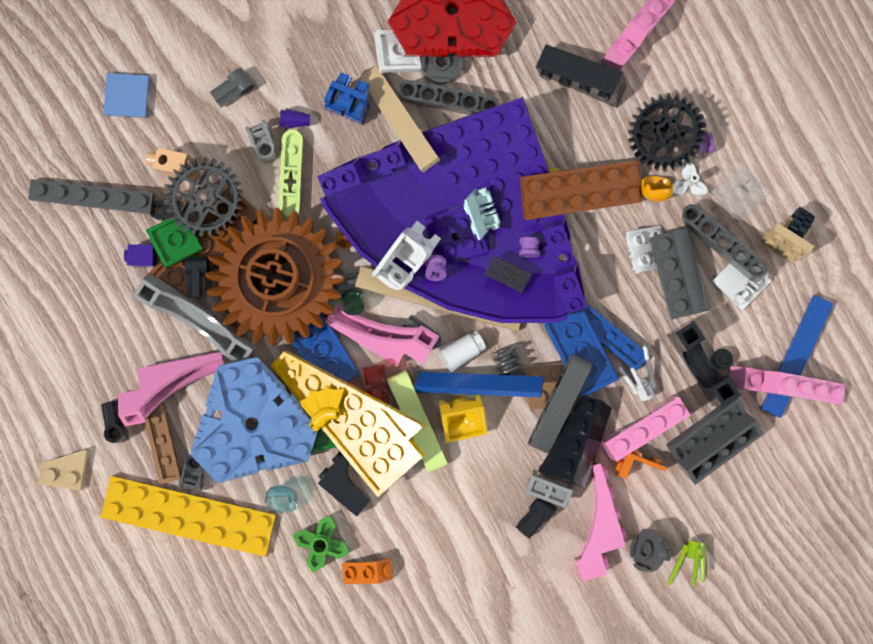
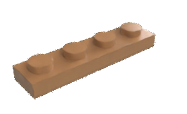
(162, 445)

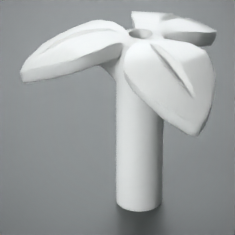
(691, 180)

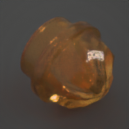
(342, 241)

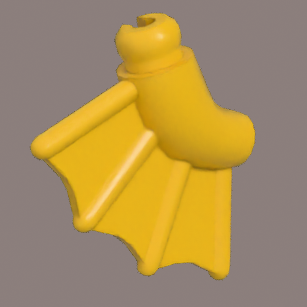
(322, 406)

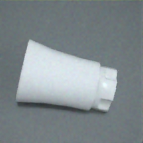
(461, 350)

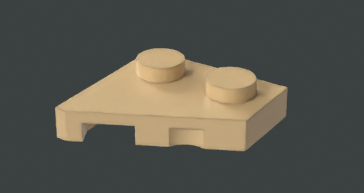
(65, 471)

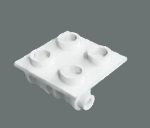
(641, 248)
(739, 287)

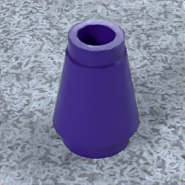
(292, 119)

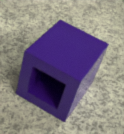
(140, 256)

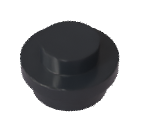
(722, 359)

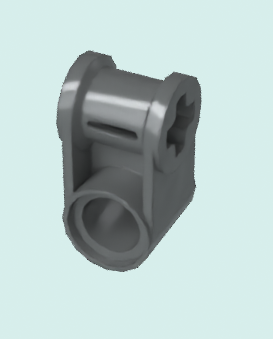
(191, 476)

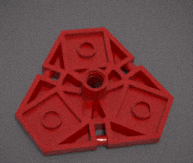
(477, 27)

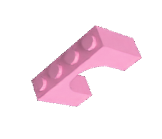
(664, 416)

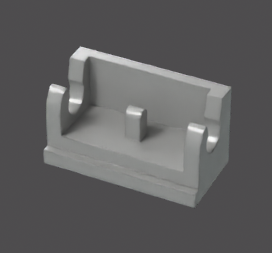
(548, 490)

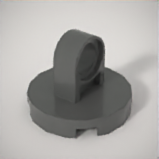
(649, 550)

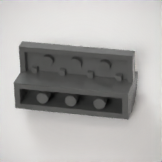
(679, 273)
(714, 440)

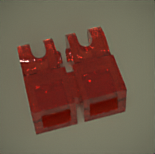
(375, 376)

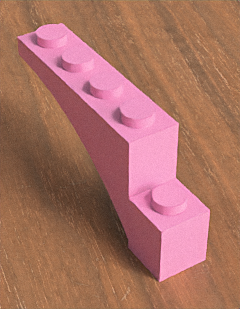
(636, 33)
(383, 339)
(160, 382)
(787, 385)
(605, 529)

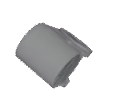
(260, 138)

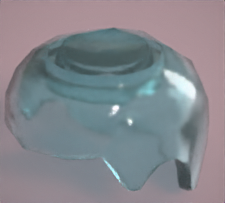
(281, 498)

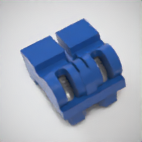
(345, 99)

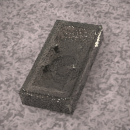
(507, 274)

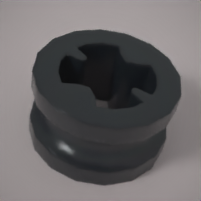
(158, 217)

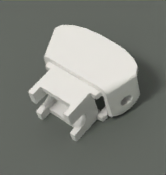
(409, 248)

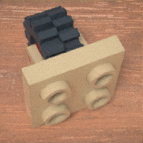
(791, 235)

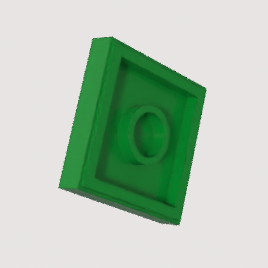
(172, 242)

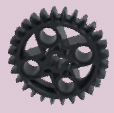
(671, 140)

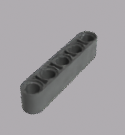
(440, 92)
(728, 252)
(560, 403)

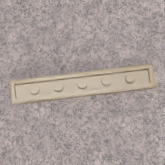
(400, 119)

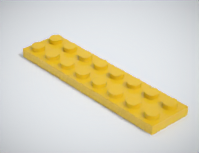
(188, 515)

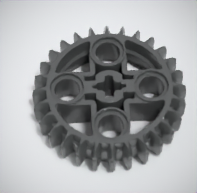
(205, 187)

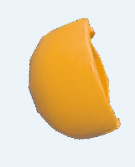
(656, 188)

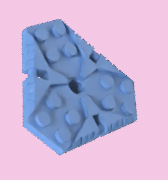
(228, 445)

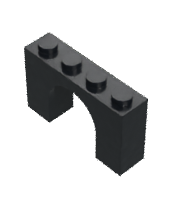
(716, 388)
(340, 486)

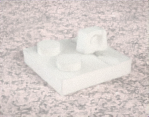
(391, 55)

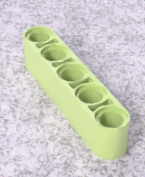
(410, 404)

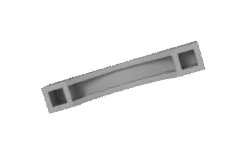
(166, 299)

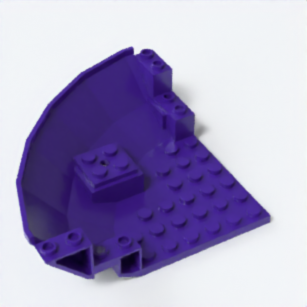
(474, 153)

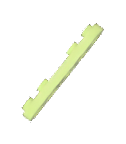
(291, 161)

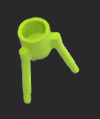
(695, 551)

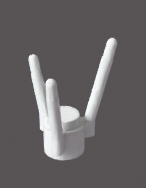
(643, 388)

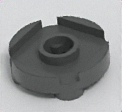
(442, 75)

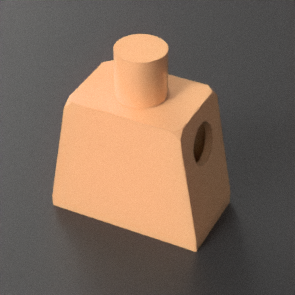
(167, 160)

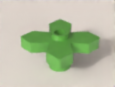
(333, 547)

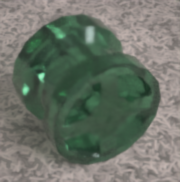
(352, 301)

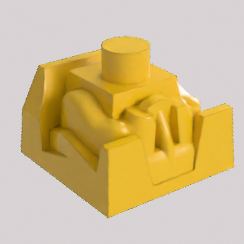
(463, 418)

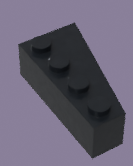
(582, 75)
(578, 443)

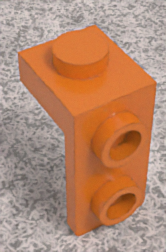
(624, 465)
(367, 572)

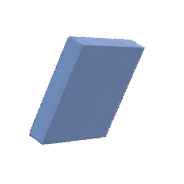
(126, 95)

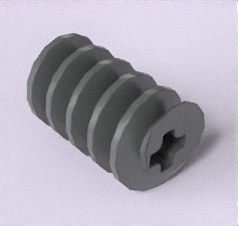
(507, 362)

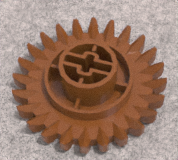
(303, 298)

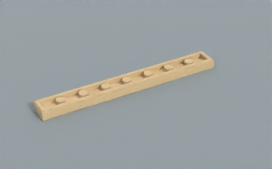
(369, 283)

